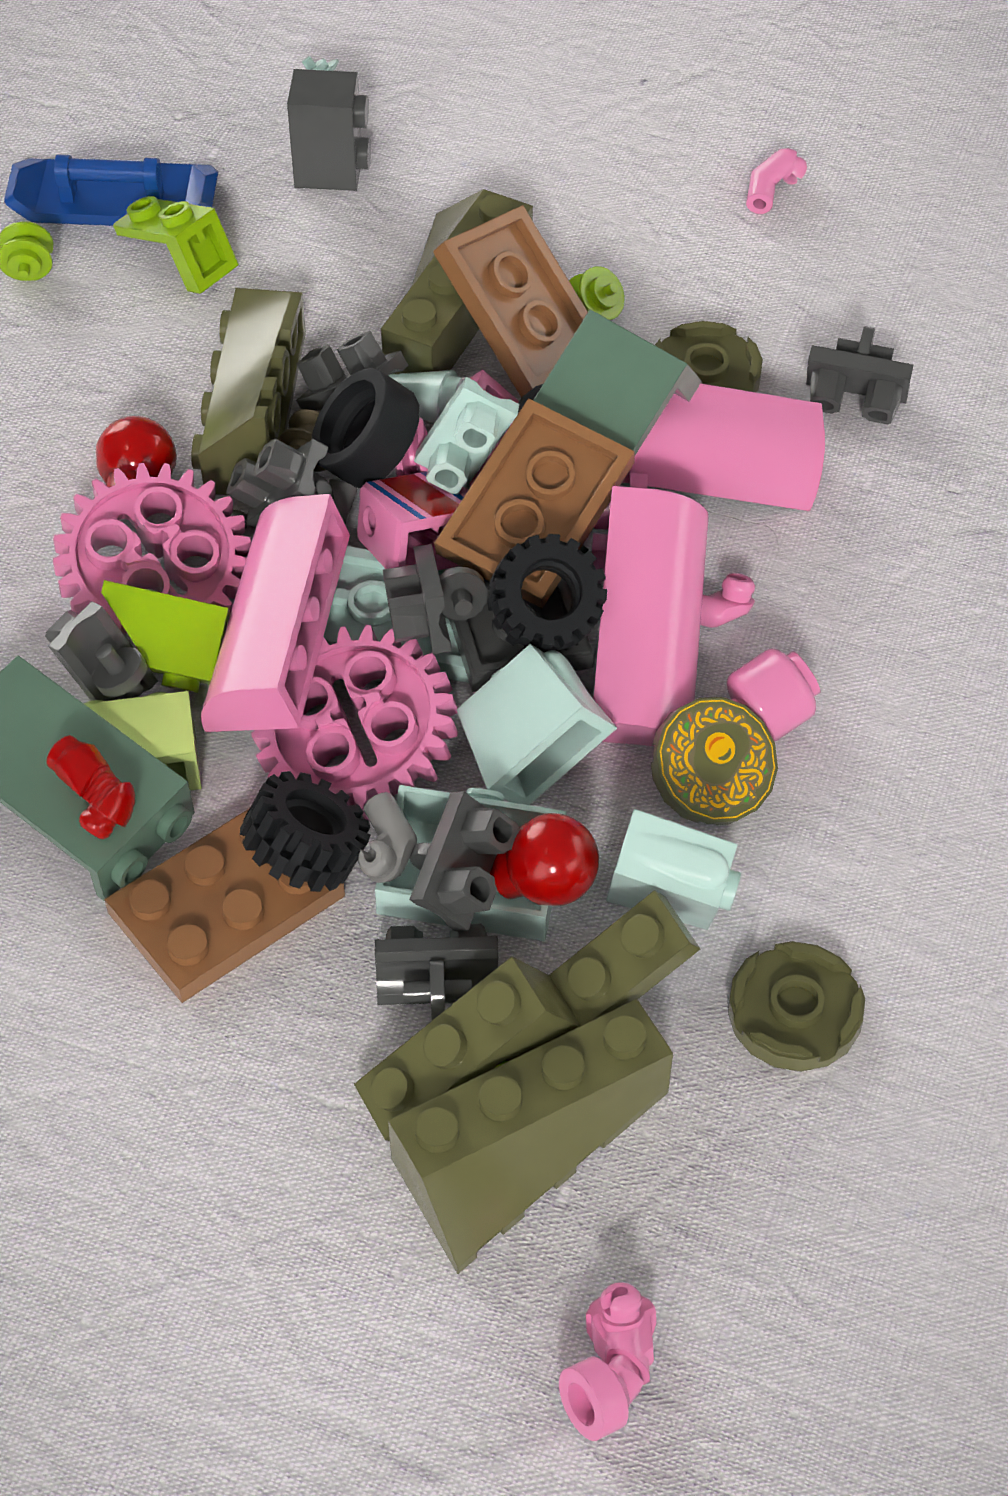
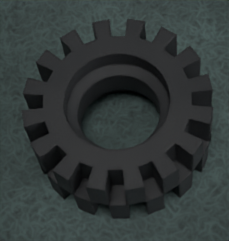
(304, 831)

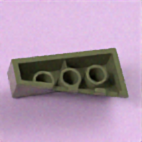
(431, 319)
(251, 381)
(525, 1126)

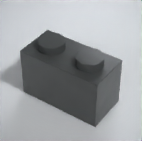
(326, 129)

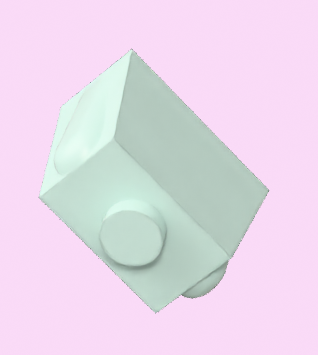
(532, 724)
(679, 864)

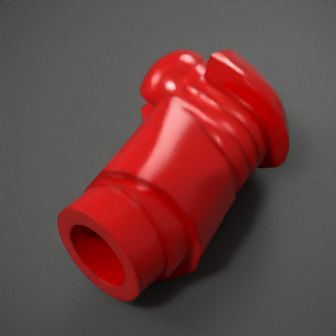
(90, 776)

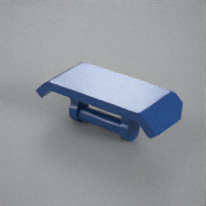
(99, 189)

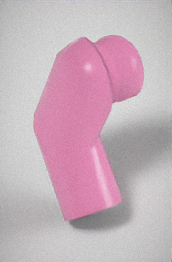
(781, 165)
(728, 603)

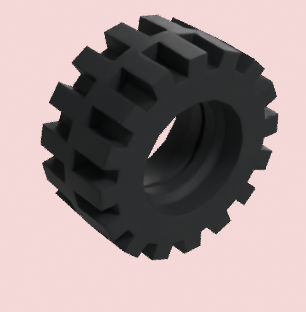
(569, 564)

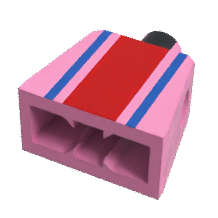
(402, 515)

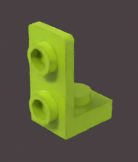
(190, 233)

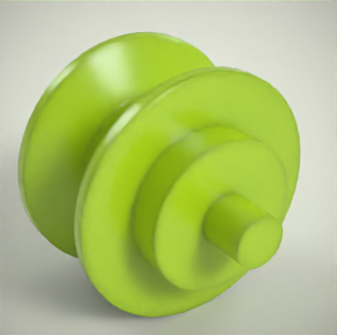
(25, 251)
(600, 291)

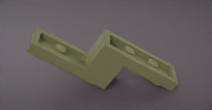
(526, 1008)

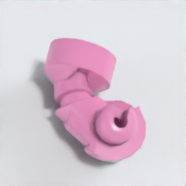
(598, 1390)

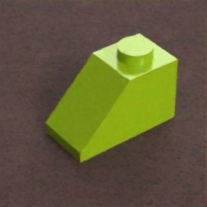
(171, 632)

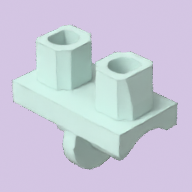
(464, 436)

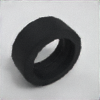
(366, 427)

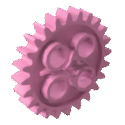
(196, 529)
(409, 698)

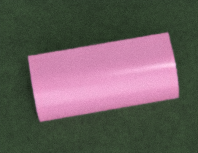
(737, 447)
(650, 610)
(278, 617)

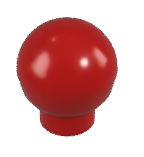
(133, 442)
(549, 862)

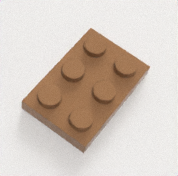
(514, 294)
(539, 482)
(211, 910)

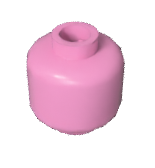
(776, 690)

